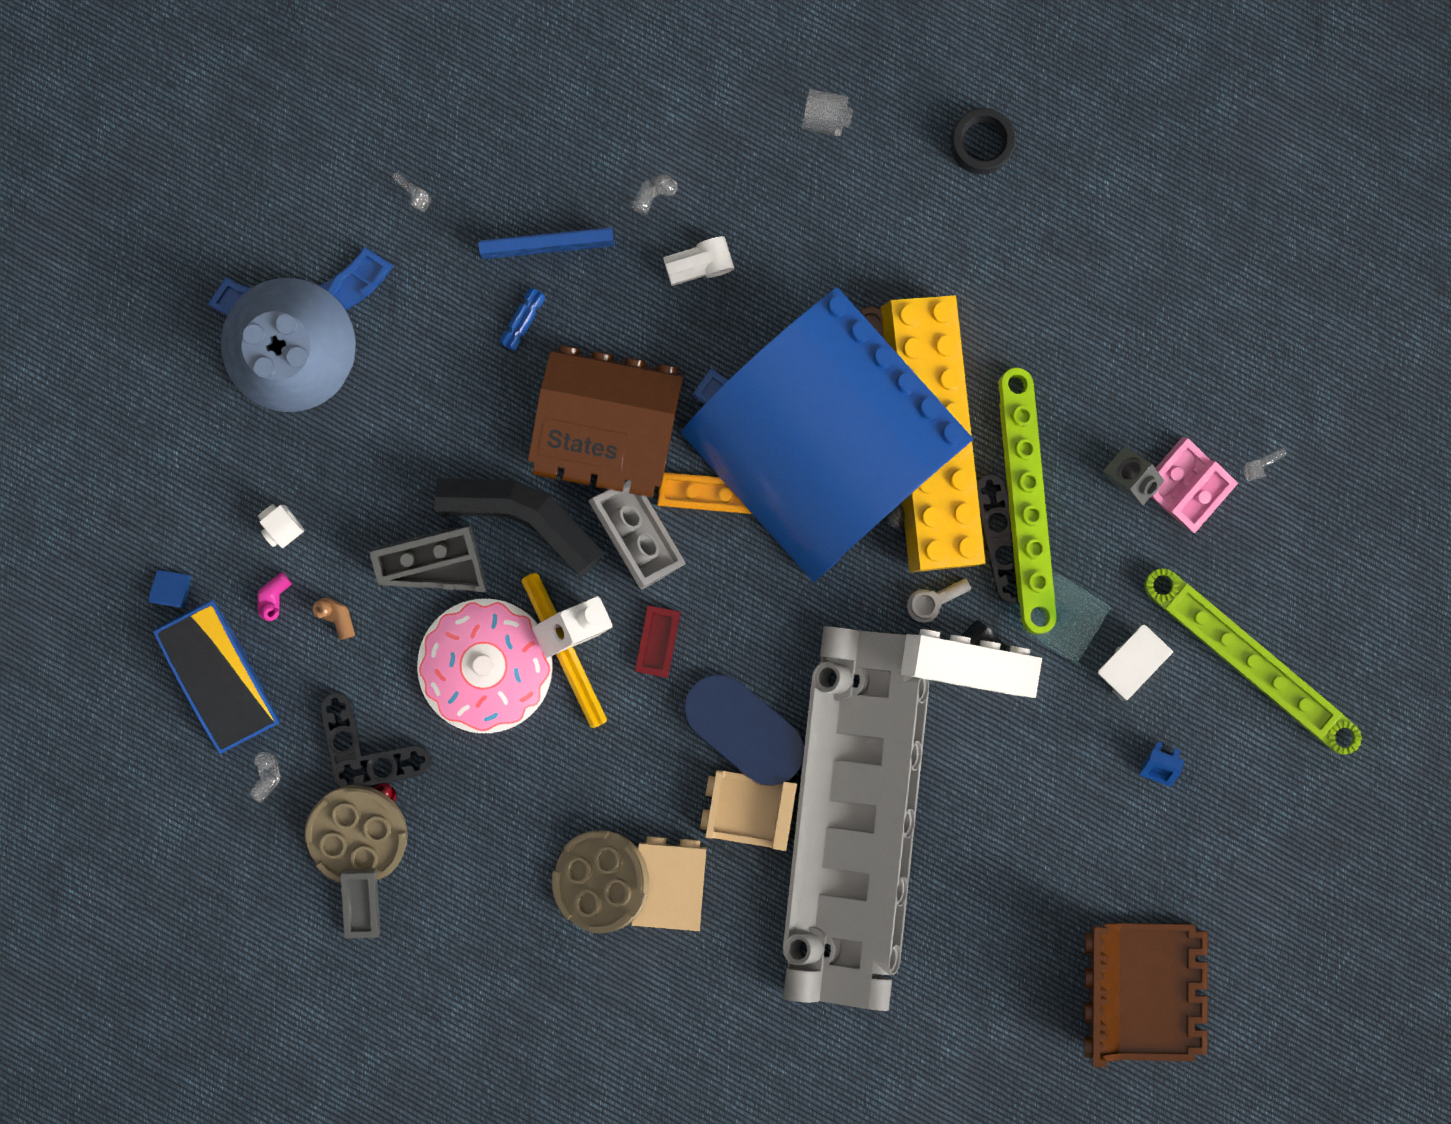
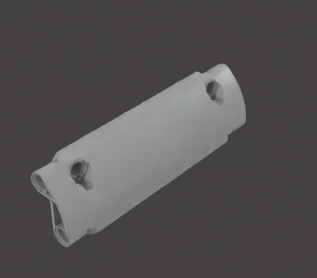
(854, 822)

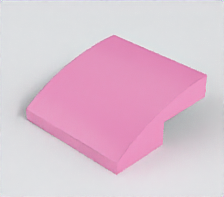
(1191, 485)

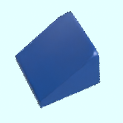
(170, 589)

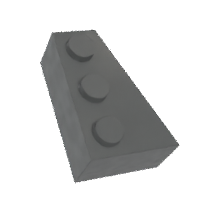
(433, 560)

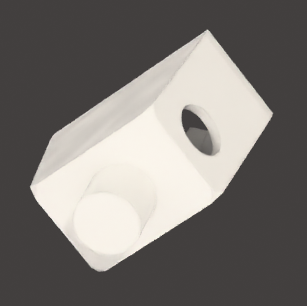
(578, 623)

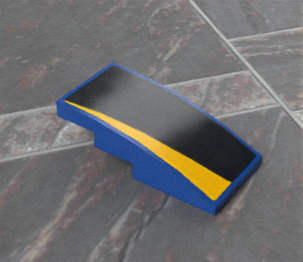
(216, 676)

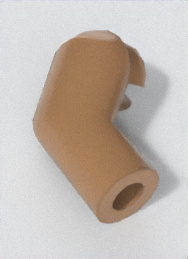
(337, 614)

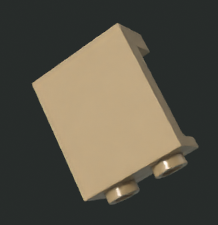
(748, 811)
(674, 884)

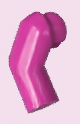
(269, 596)

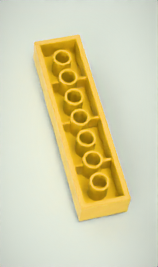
(944, 511)

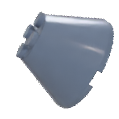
(316, 352)

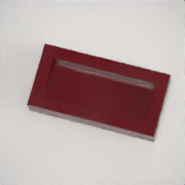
(657, 641)

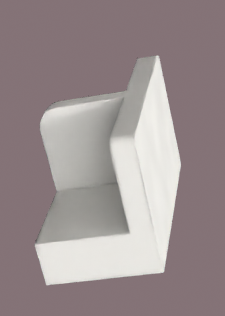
(1134, 662)

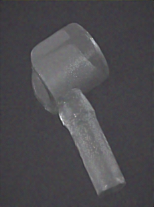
(420, 199)
(1255, 469)

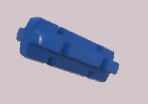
(522, 319)

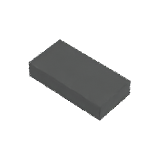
(360, 903)

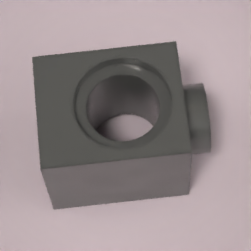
(1133, 475)

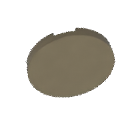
(356, 831)
(600, 881)

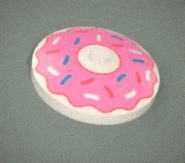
(483, 666)

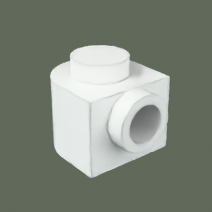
(279, 525)

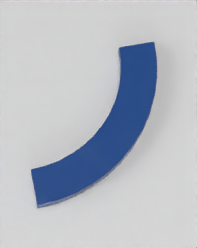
(348, 286)

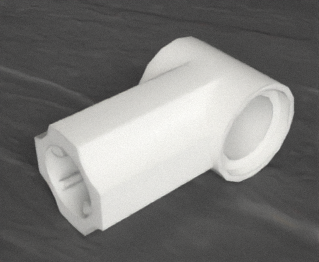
(708, 259)

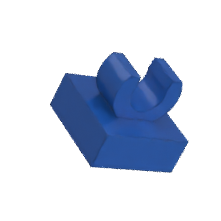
(1161, 766)

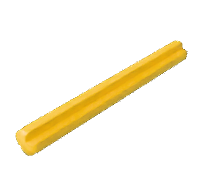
(567, 658)

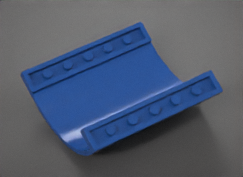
(824, 433)

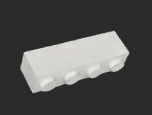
(971, 665)

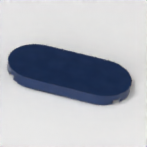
(744, 730)

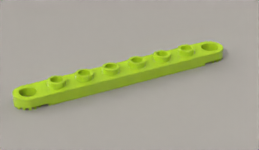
(1027, 501)
(1253, 661)

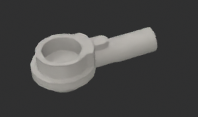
(926, 604)

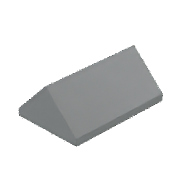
(637, 535)

